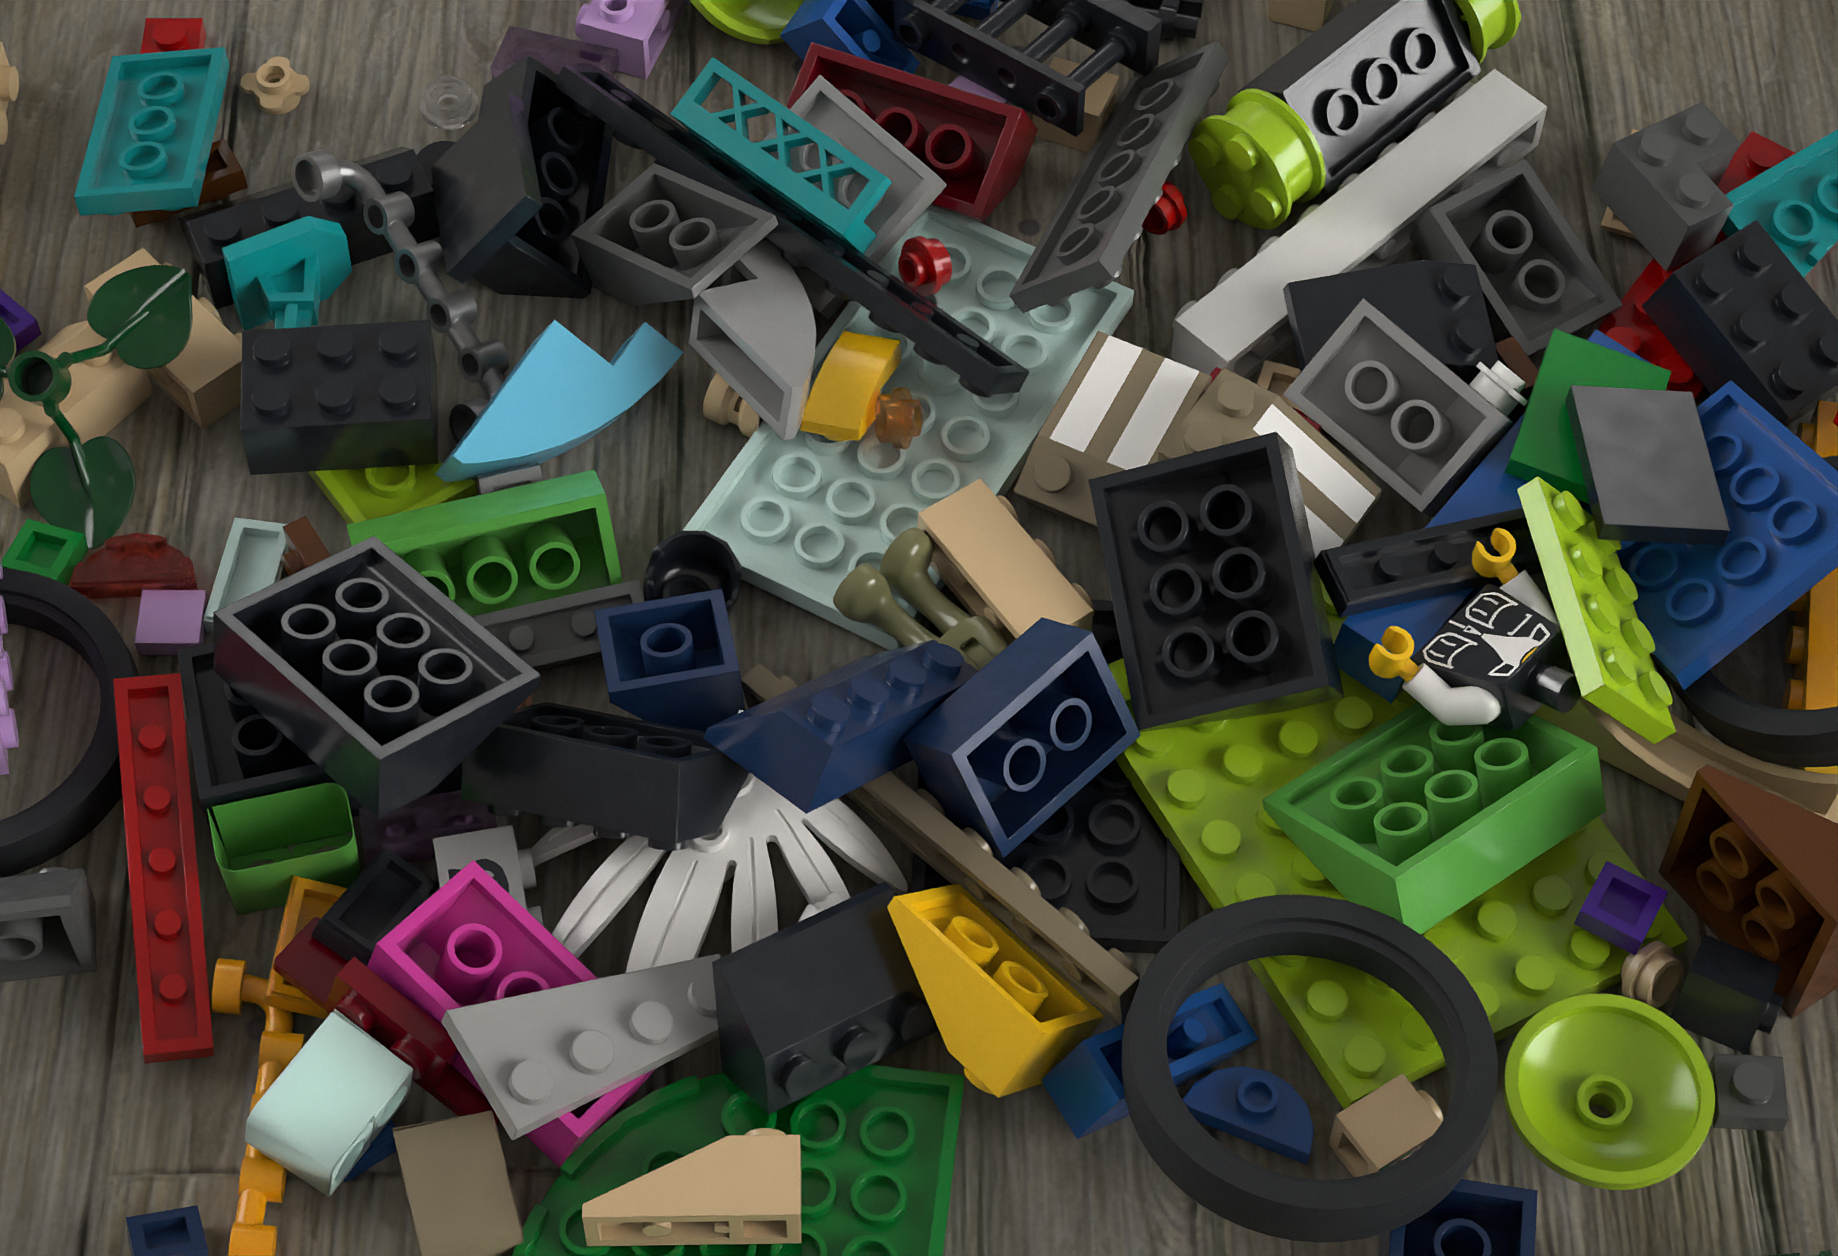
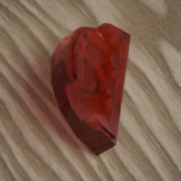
(133, 565)

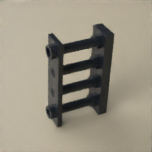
(1109, 27)

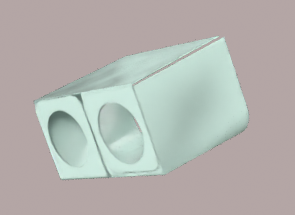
(329, 1103)

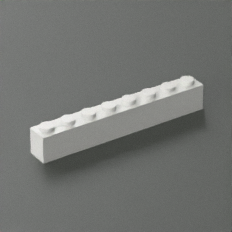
(1360, 225)

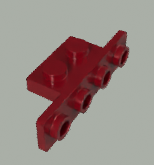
(383, 1015)

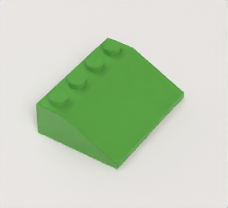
(1438, 811)

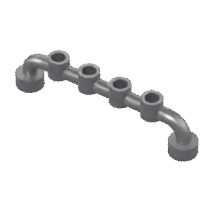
(319, 177)

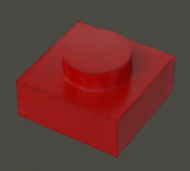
(173, 34)

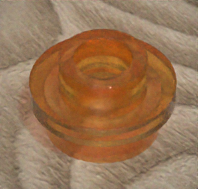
(898, 418)

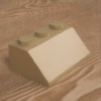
(99, 399)

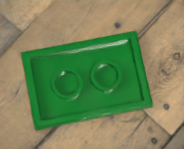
(1545, 435)

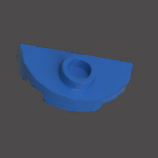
(1254, 1108)

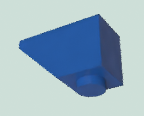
(847, 27)

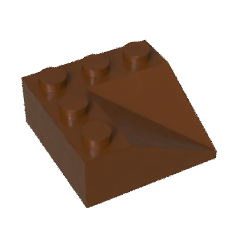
(1761, 880)

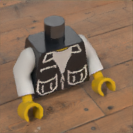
(1492, 658)

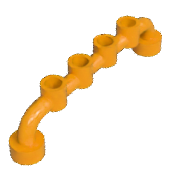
(260, 1176)

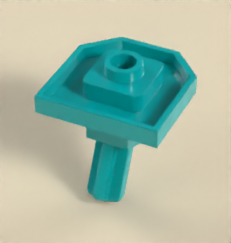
(287, 272)

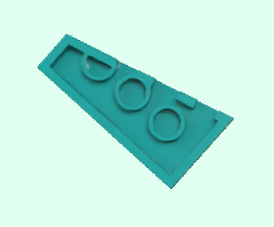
(1794, 203)

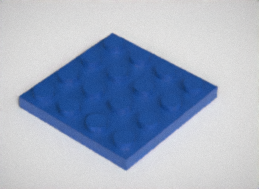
(1779, 543)

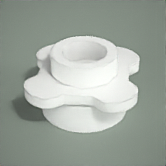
(1499, 387)

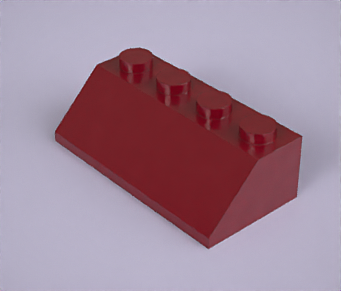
(959, 135)

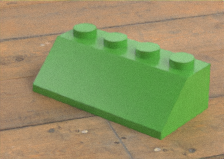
(507, 543)

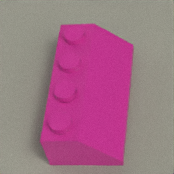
(481, 947)

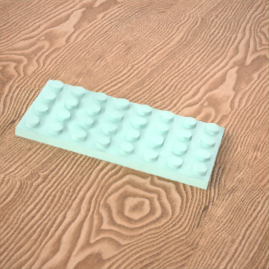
(821, 507)

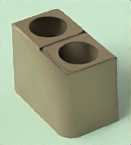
(458, 1187)

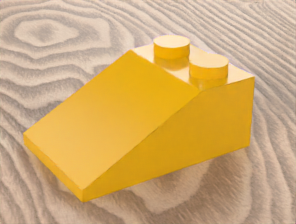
(988, 991)

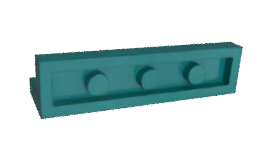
(776, 174)

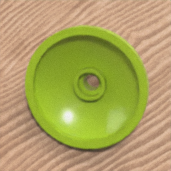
(1615, 1057)

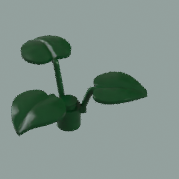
(94, 483)

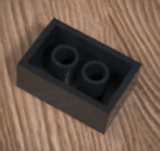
(1751, 321)
(339, 397)

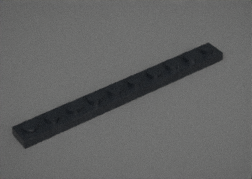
(803, 240)

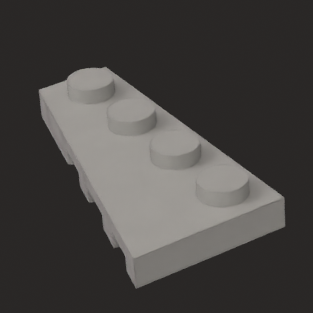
(583, 1039)

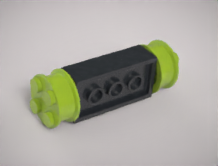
(1342, 100)

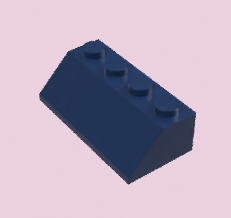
(842, 724)

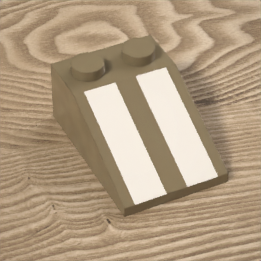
(1106, 421)
(1332, 487)

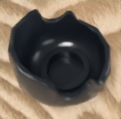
(690, 565)

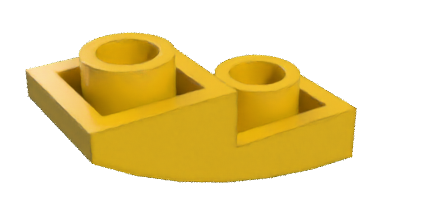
(849, 385)

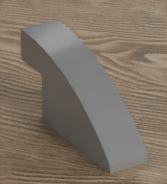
(760, 336)

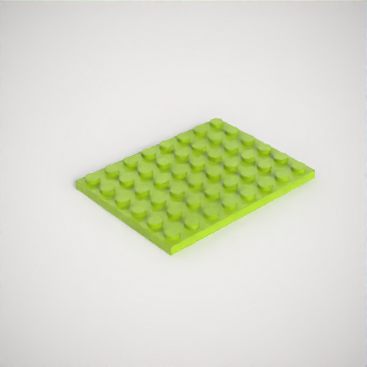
(1509, 942)

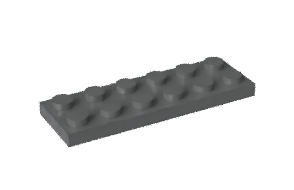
(1120, 179)

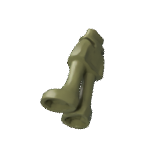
(904, 572)

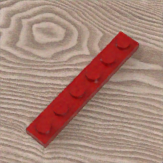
(163, 869)

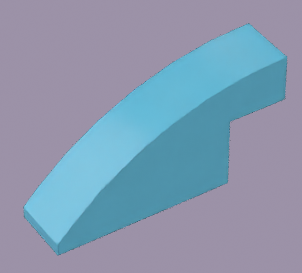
(558, 400)

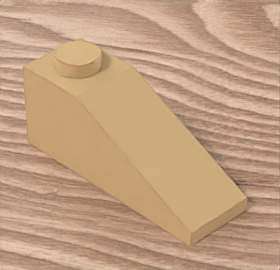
(721, 1194)

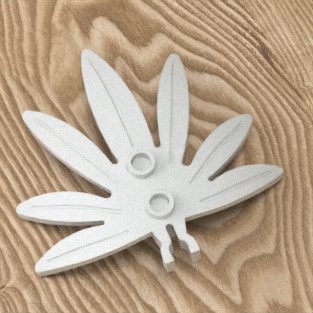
(694, 877)

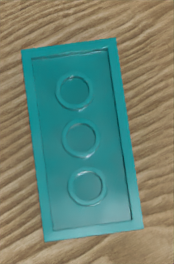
(153, 132)

